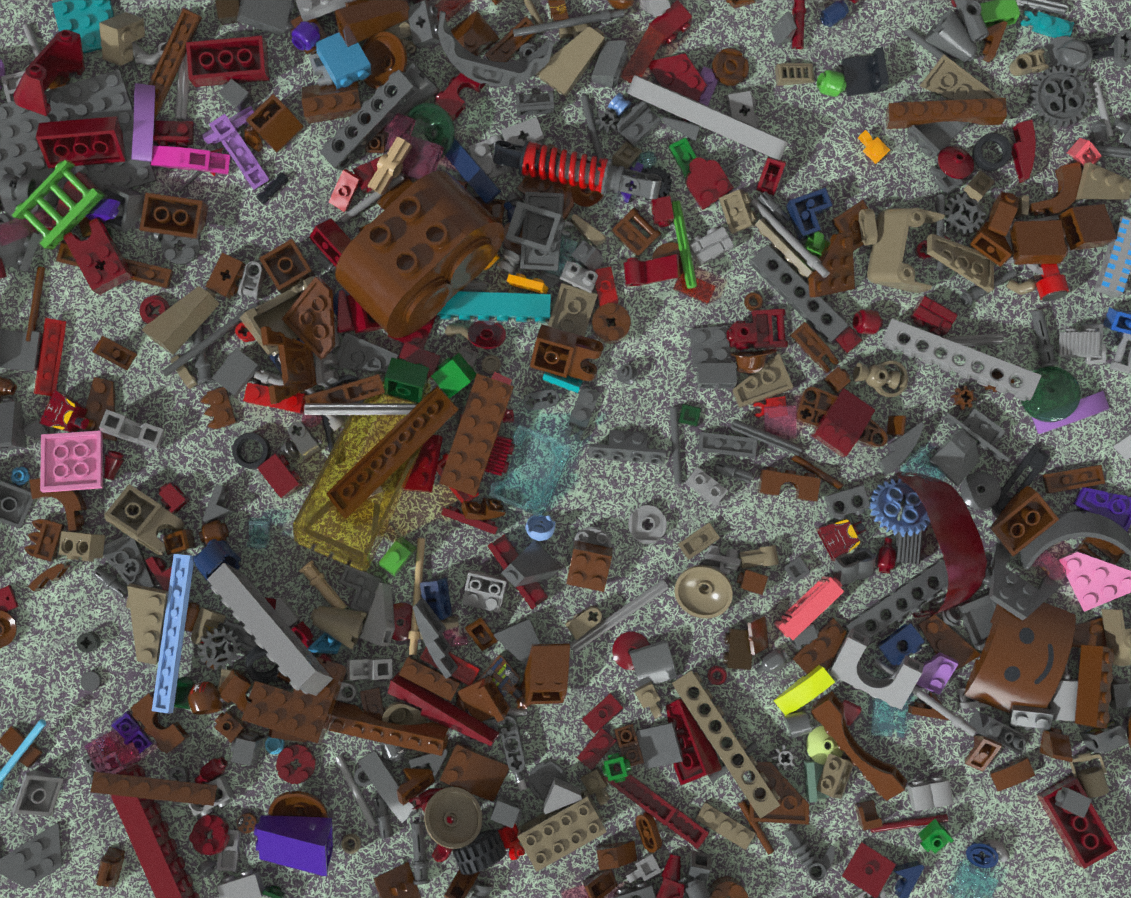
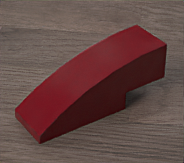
(1024, 149)

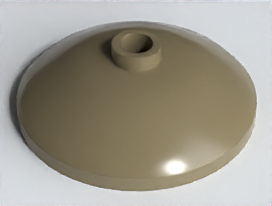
(703, 601)
(463, 811)

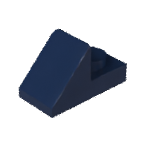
(910, 873)

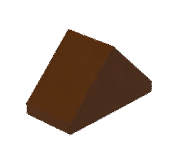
(179, 541)
(481, 633)

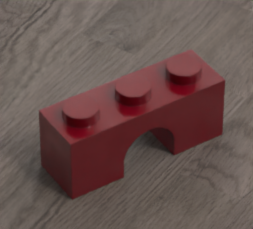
(450, 97)

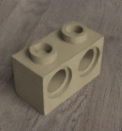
(81, 545)

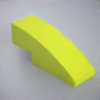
(804, 690)

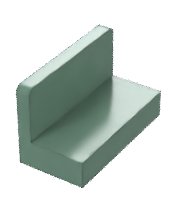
(812, 774)

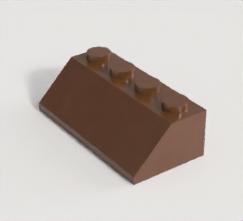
(1094, 686)

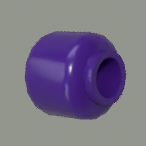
(305, 35)

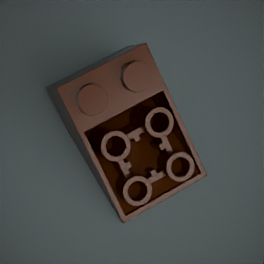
(546, 674)

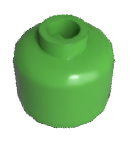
(831, 83)

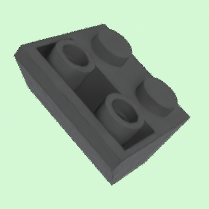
(610, 63)

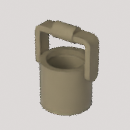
(1092, 778)

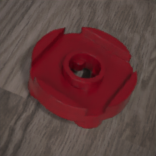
(302, 773)
(199, 833)

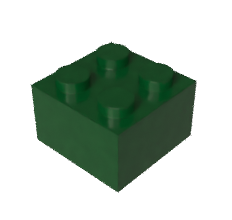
(406, 380)

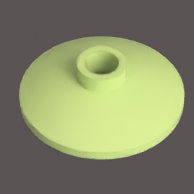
(815, 745)

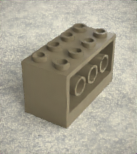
(561, 831)

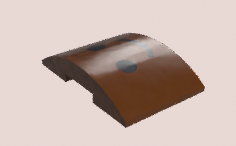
(1022, 658)

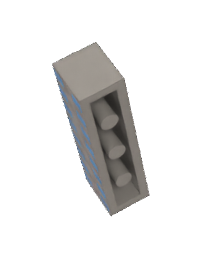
(1117, 261)

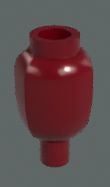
(886, 557)
(212, 770)

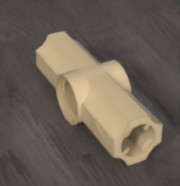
(389, 165)

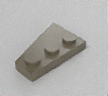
(1102, 184)

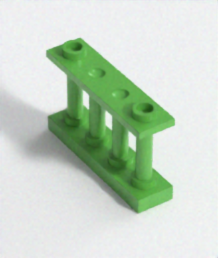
(77, 212)

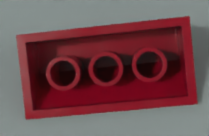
(81, 141)

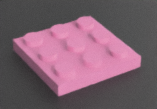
(71, 461)

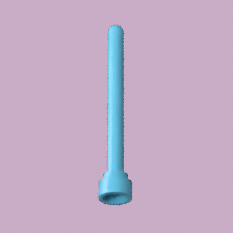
(21, 750)

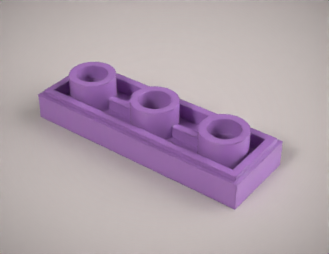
(237, 120)

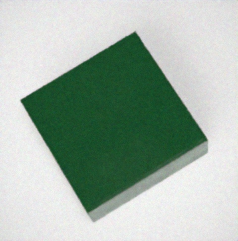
(689, 415)

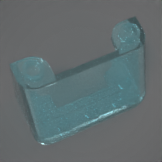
(532, 472)

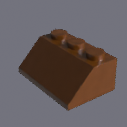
(330, 103)
(173, 215)

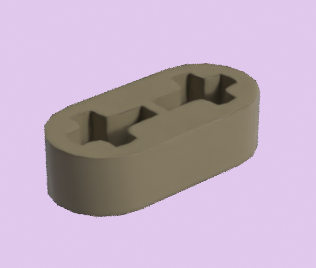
(868, 227)
(185, 374)

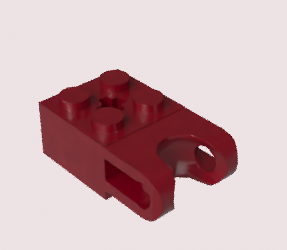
(95, 253)

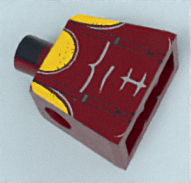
(64, 413)
(840, 537)

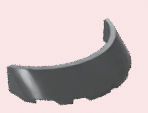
(490, 72)
(1072, 526)

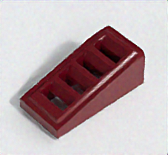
(345, 321)

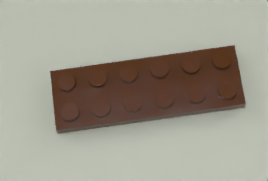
(476, 434)

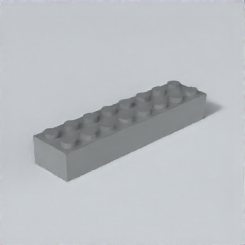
(269, 630)

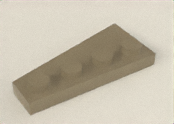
(963, 260)
(147, 618)

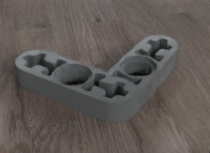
(507, 734)

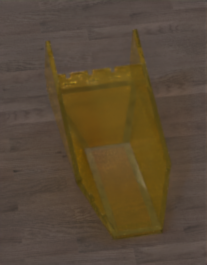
(364, 529)

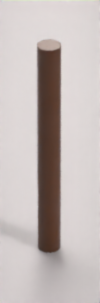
(35, 302)

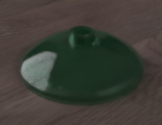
(431, 118)
(1055, 405)

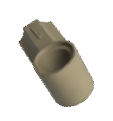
(763, 556)

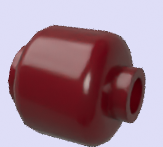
(867, 321)

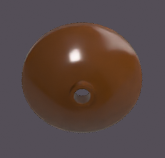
(380, 51)
(298, 805)

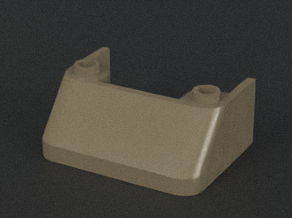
(887, 254)
(1117, 636)

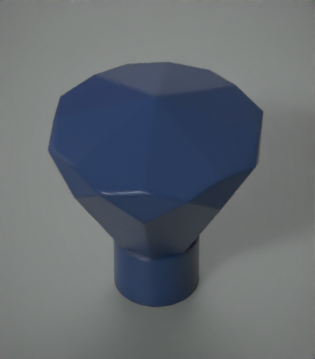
(510, 210)

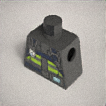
(1106, 739)

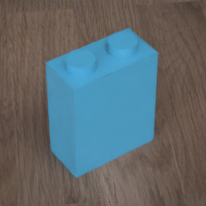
(343, 62)

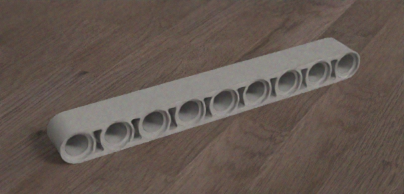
(707, 117)

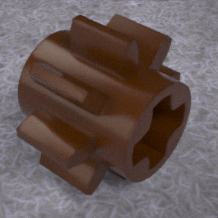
(960, 401)

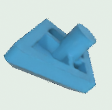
(325, 644)

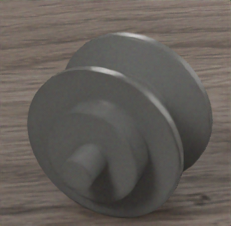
(627, 374)

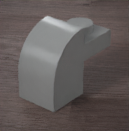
(369, 668)

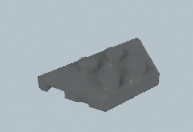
(34, 858)

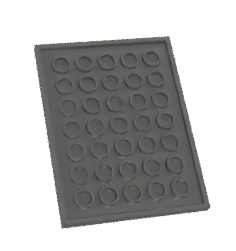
(86, 99)

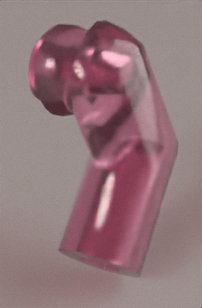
(455, 640)

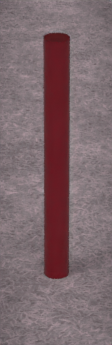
(910, 823)

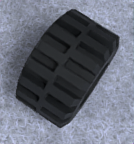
(481, 853)

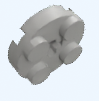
(640, 515)

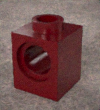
(662, 211)

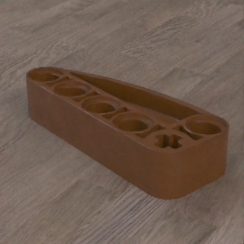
(820, 405)

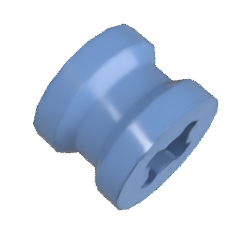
(619, 104)

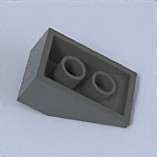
(14, 503)

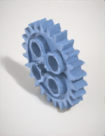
(883, 503)

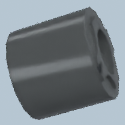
(798, 724)

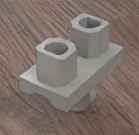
(579, 276)
(324, 375)
(722, 563)

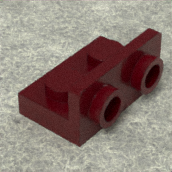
(174, 133)

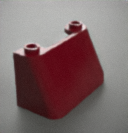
(60, 58)

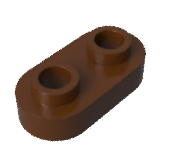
(648, 832)

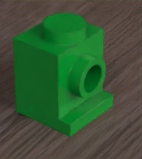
(934, 837)

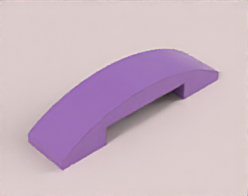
(143, 122)
(239, 151)
(1087, 407)

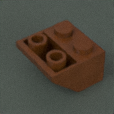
(274, 123)

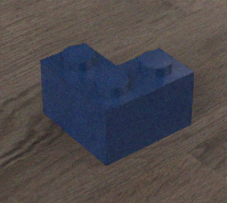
(804, 212)

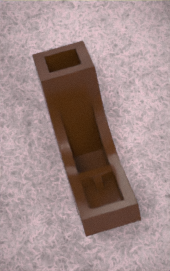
(1068, 184)
(71, 500)

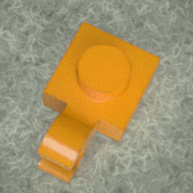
(875, 148)

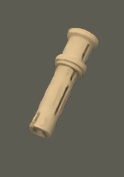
(317, 579)

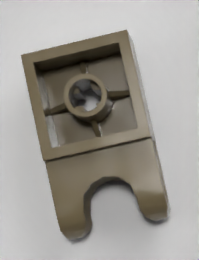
(147, 523)

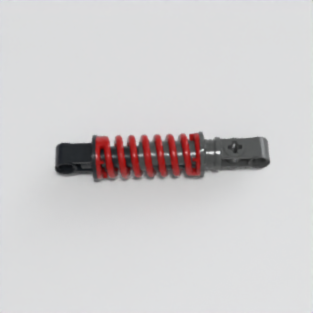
(566, 168)

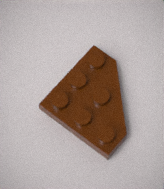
(546, 186)
(840, 264)
(313, 318)
(792, 807)

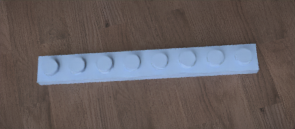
(173, 633)

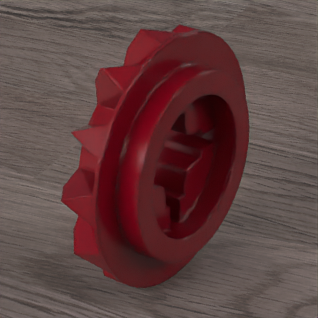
(146, 310)

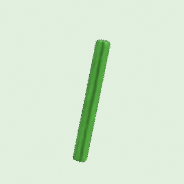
(683, 245)

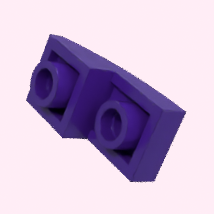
(105, 210)
(131, 731)

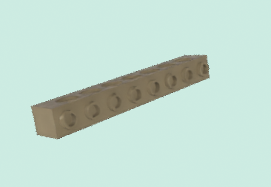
(761, 805)

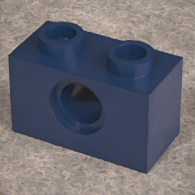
(912, 641)

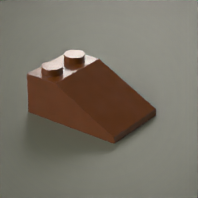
(1023, 520)
(474, 772)

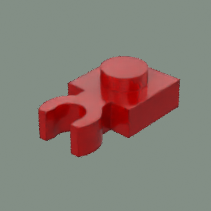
(769, 403)
(511, 841)

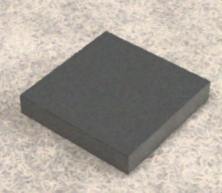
(659, 745)

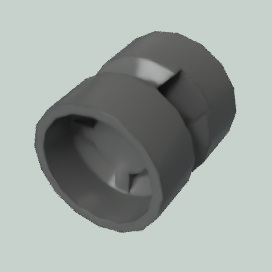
(13, 187)

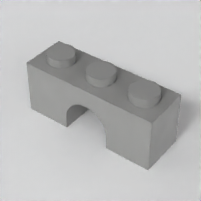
(126, 429)

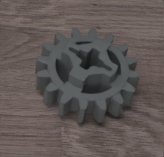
(961, 205)
(214, 654)

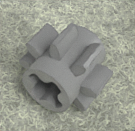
(781, 761)

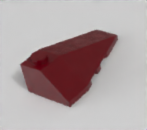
(697, 751)

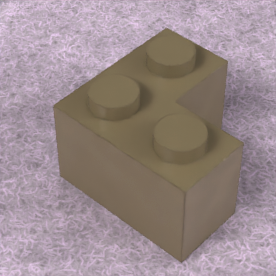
(118, 36)

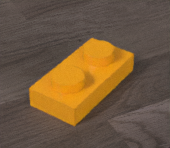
(520, 281)

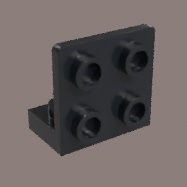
(865, 73)

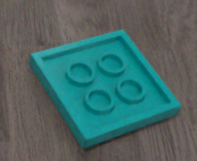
(83, 18)

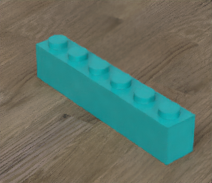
(497, 305)

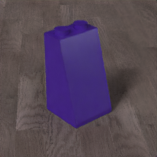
(296, 842)

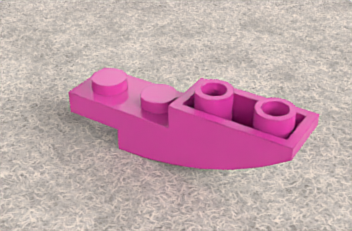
(190, 159)

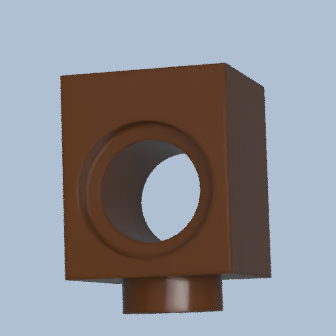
(752, 581)

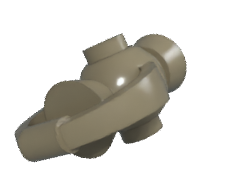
(878, 376)

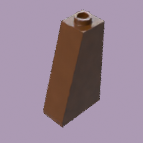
(369, 18)

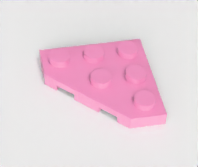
(1095, 579)

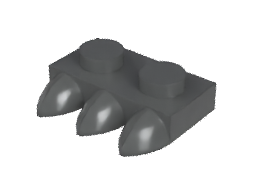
(1030, 718)

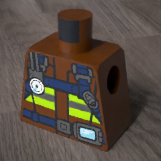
(504, 677)

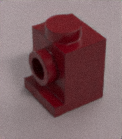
(173, 497)

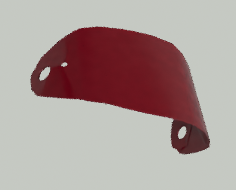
(956, 537)

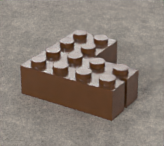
(296, 712)

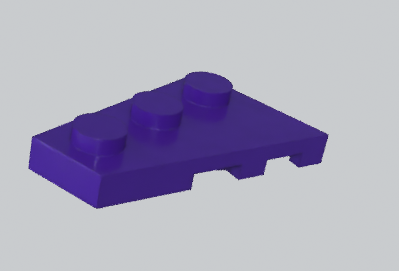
(1106, 504)

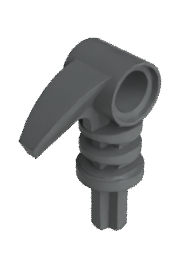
(808, 858)

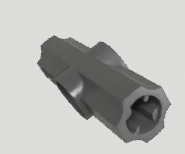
(973, 21)

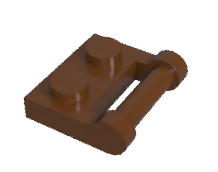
(631, 236)
(1110, 550)

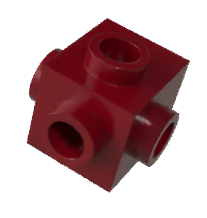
(742, 335)

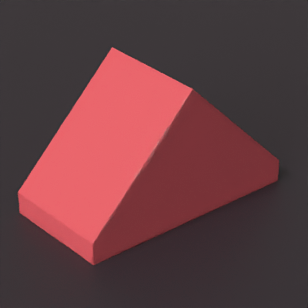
(1084, 152)

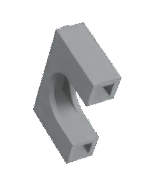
(892, 690)

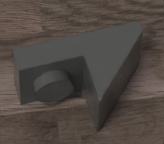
(215, 509)
(422, 761)

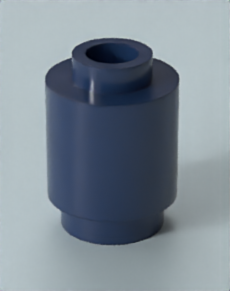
(834, 13)

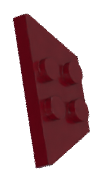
(679, 75)

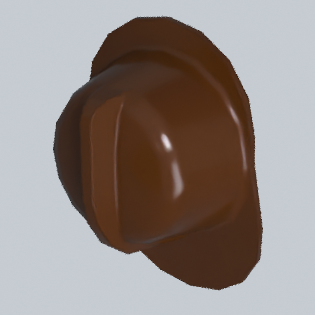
(751, 361)

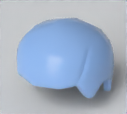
(539, 533)

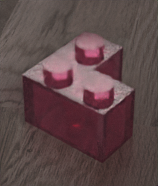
(109, 755)

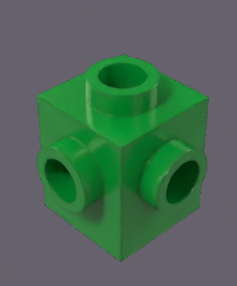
(611, 773)

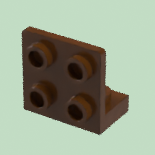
(484, 700)

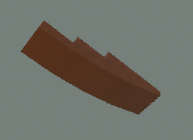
(349, 392)

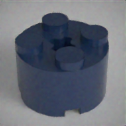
(214, 556)

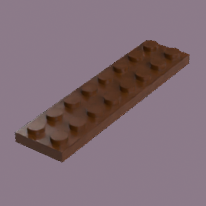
(391, 452)

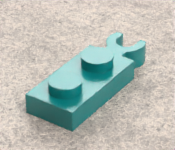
(1048, 24)

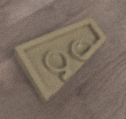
(763, 384)

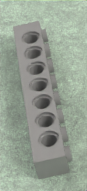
(1028, 379)

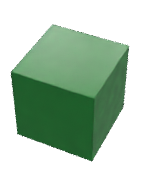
(453, 375)

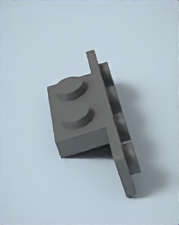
(982, 429)
(627, 447)

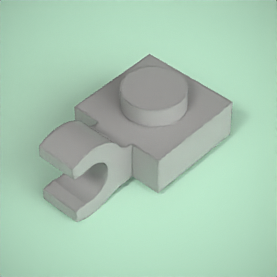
(646, 867)

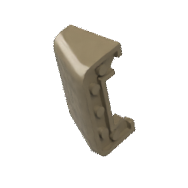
(271, 315)

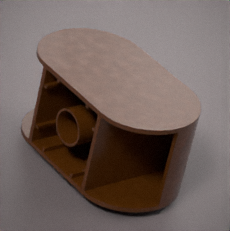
(419, 253)

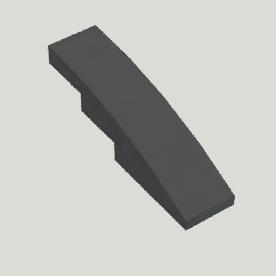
(431, 631)
(386, 784)

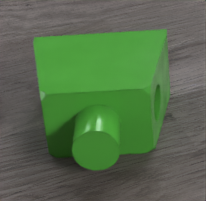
(397, 556)

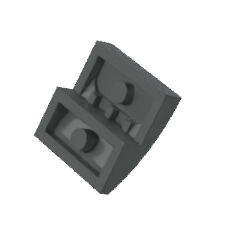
(653, 663)

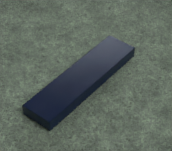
(472, 172)

